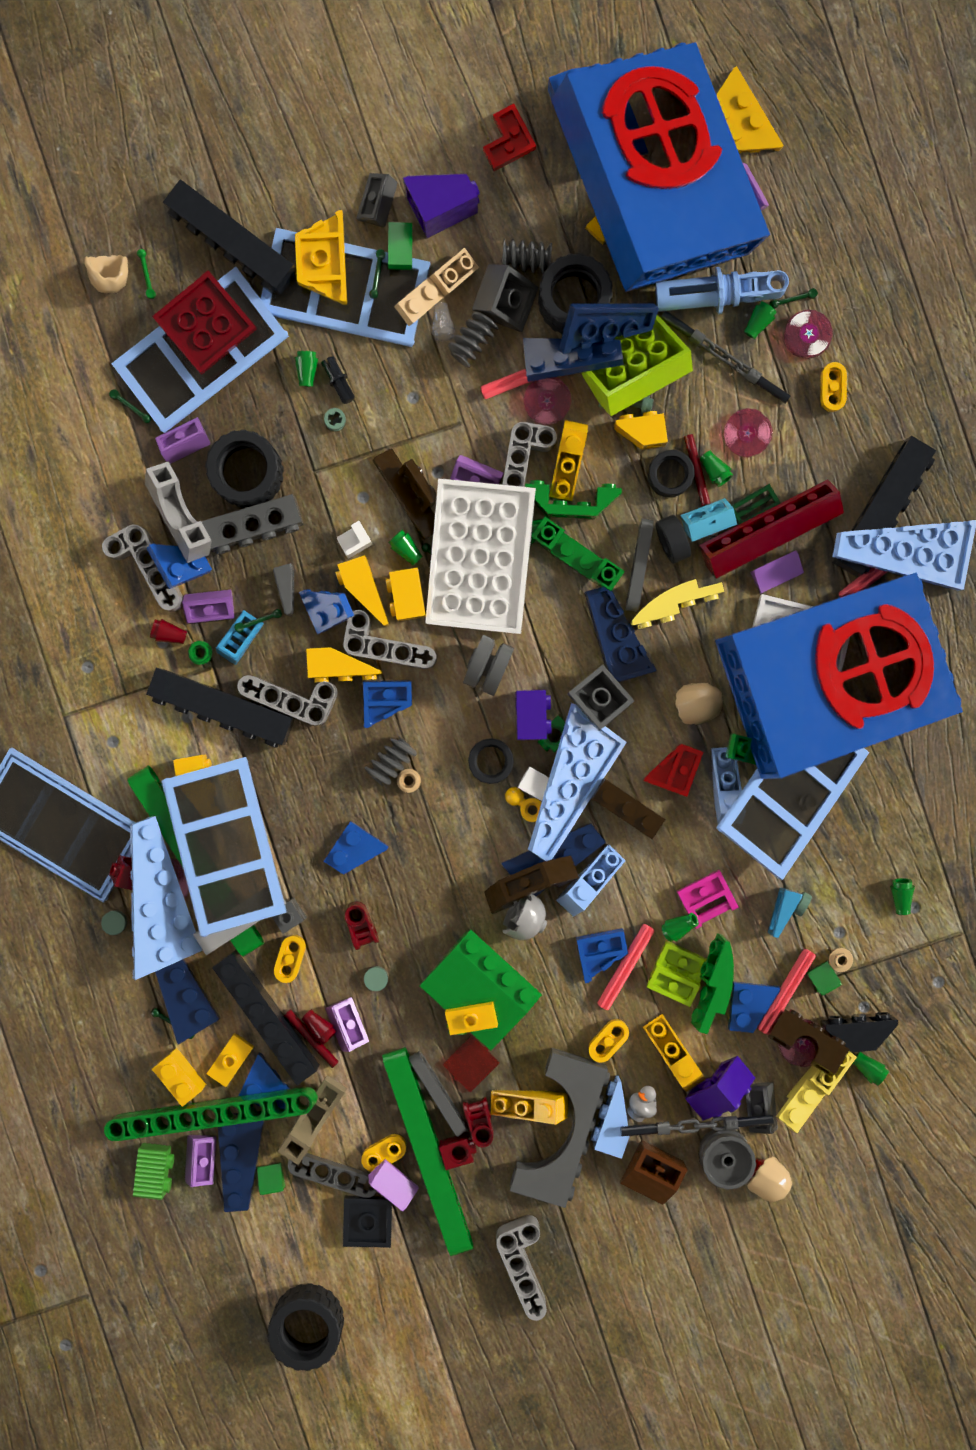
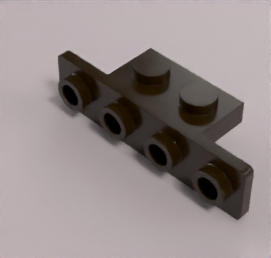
(410, 490)

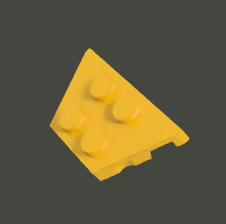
(745, 116)
(322, 258)

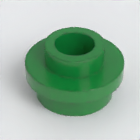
(192, 652)

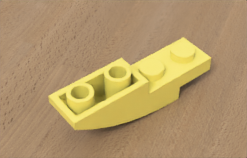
(666, 605)
(809, 1093)

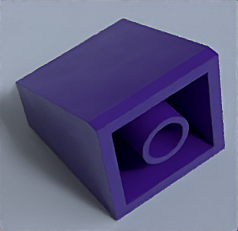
(441, 200)

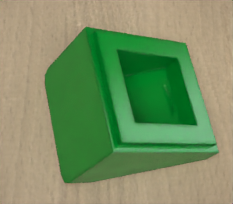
(824, 978)
(270, 1178)

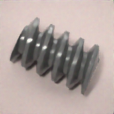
(526, 256)
(471, 337)
(390, 761)

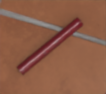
(698, 473)
(304, 1031)

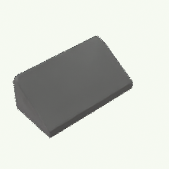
(377, 199)
(760, 1103)

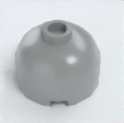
(525, 918)

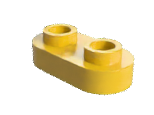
(833, 388)
(290, 958)
(609, 1040)
(382, 1151)

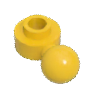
(515, 796)

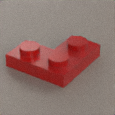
(515, 139)

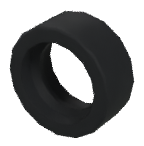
(675, 455)
(673, 539)
(490, 779)

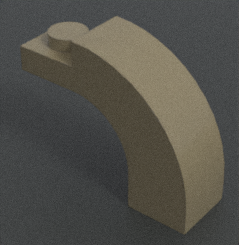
(308, 1125)

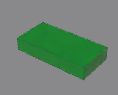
(400, 245)

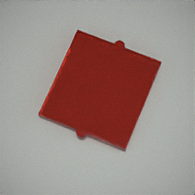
(471, 1063)

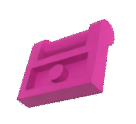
(705, 891)

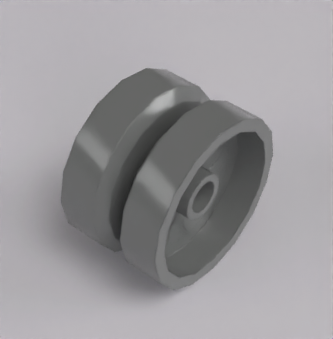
(488, 665)
(726, 1158)

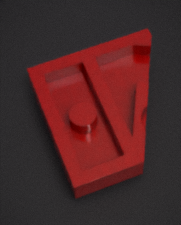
(676, 770)

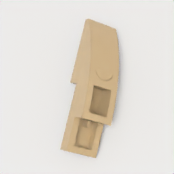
(436, 286)

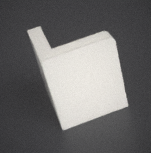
(354, 540)
(534, 783)

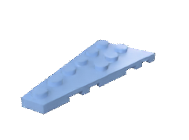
(932, 550)
(576, 774)
(158, 908)

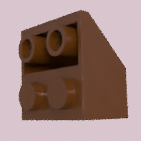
(654, 1173)

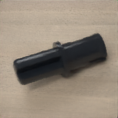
(338, 380)

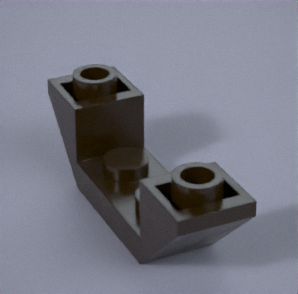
(529, 881)

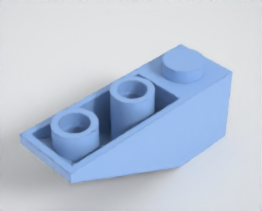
(725, 781)
(591, 882)
(607, 1135)

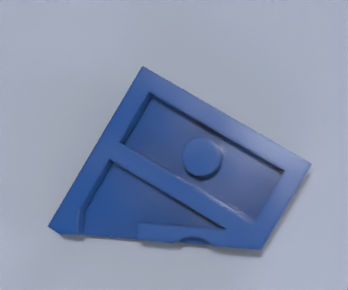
(174, 567)
(326, 609)
(385, 699)
(354, 849)
(600, 951)
(750, 1005)
(262, 1080)

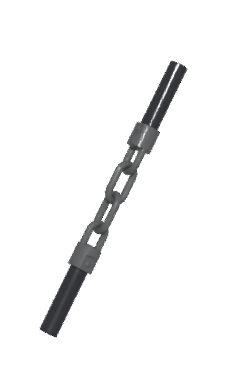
(752, 375)
(729, 1122)

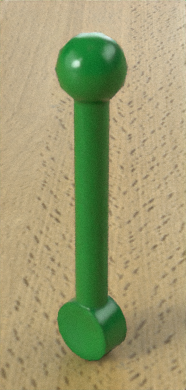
(150, 293)

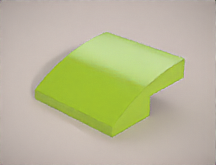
(676, 973)

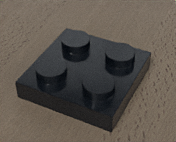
(367, 1222)

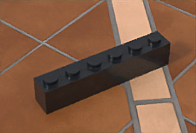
(230, 237)
(892, 493)
(220, 706)
(266, 1017)

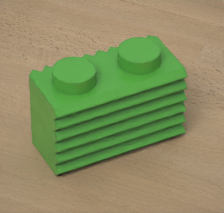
(152, 1171)

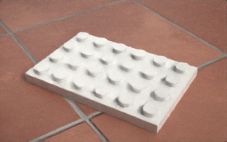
(480, 555)

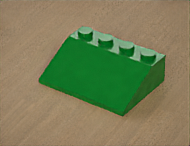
(478, 975)

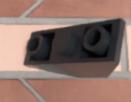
(861, 1032)

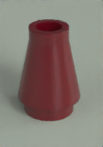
(166, 632)
(319, 1027)

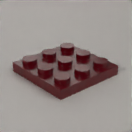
(204, 322)

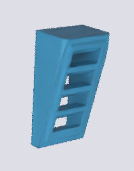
(234, 658)
(784, 907)

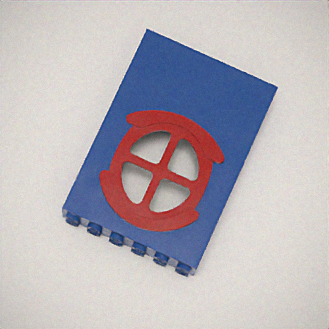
(650, 215)
(796, 696)

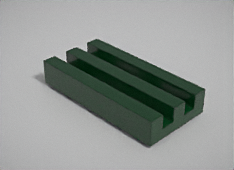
(772, 495)

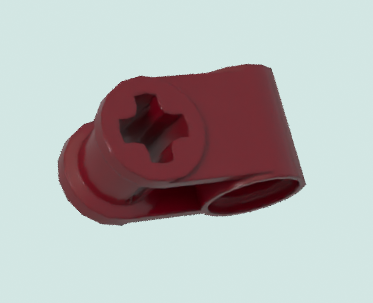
(361, 930)
(479, 1117)

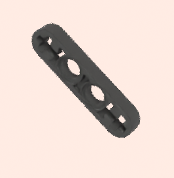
(639, 565)
(438, 1093)
(331, 1178)

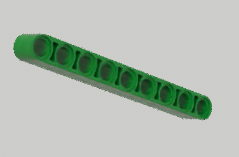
(151, 795)
(201, 1120)
(427, 1151)

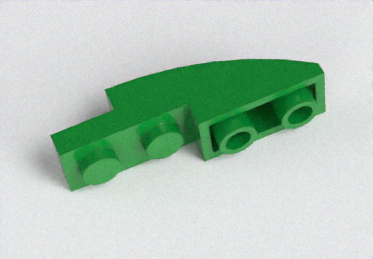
(718, 976)

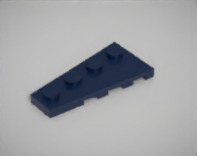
(604, 322)
(546, 360)
(616, 637)
(578, 844)
(185, 1001)
(238, 1159)

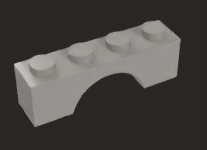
(167, 495)

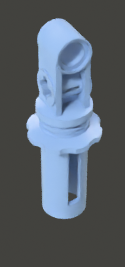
(727, 290)

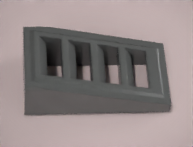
(285, 582)

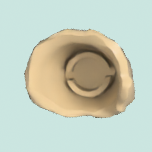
(107, 273)
(698, 703)
(771, 1181)

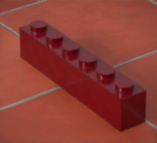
(772, 528)

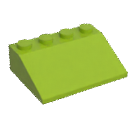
(649, 364)

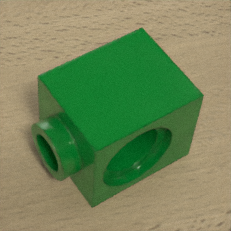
(559, 724)

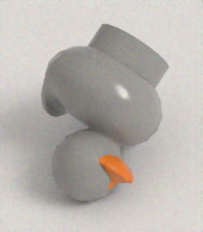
(642, 1104)

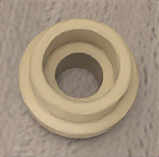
(408, 788)
(833, 959)

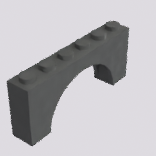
(553, 1177)

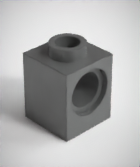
(290, 919)

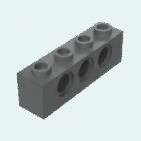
(290, 523)

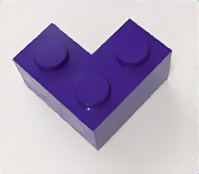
(531, 714)
(722, 1090)

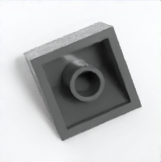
(505, 296)
(601, 697)

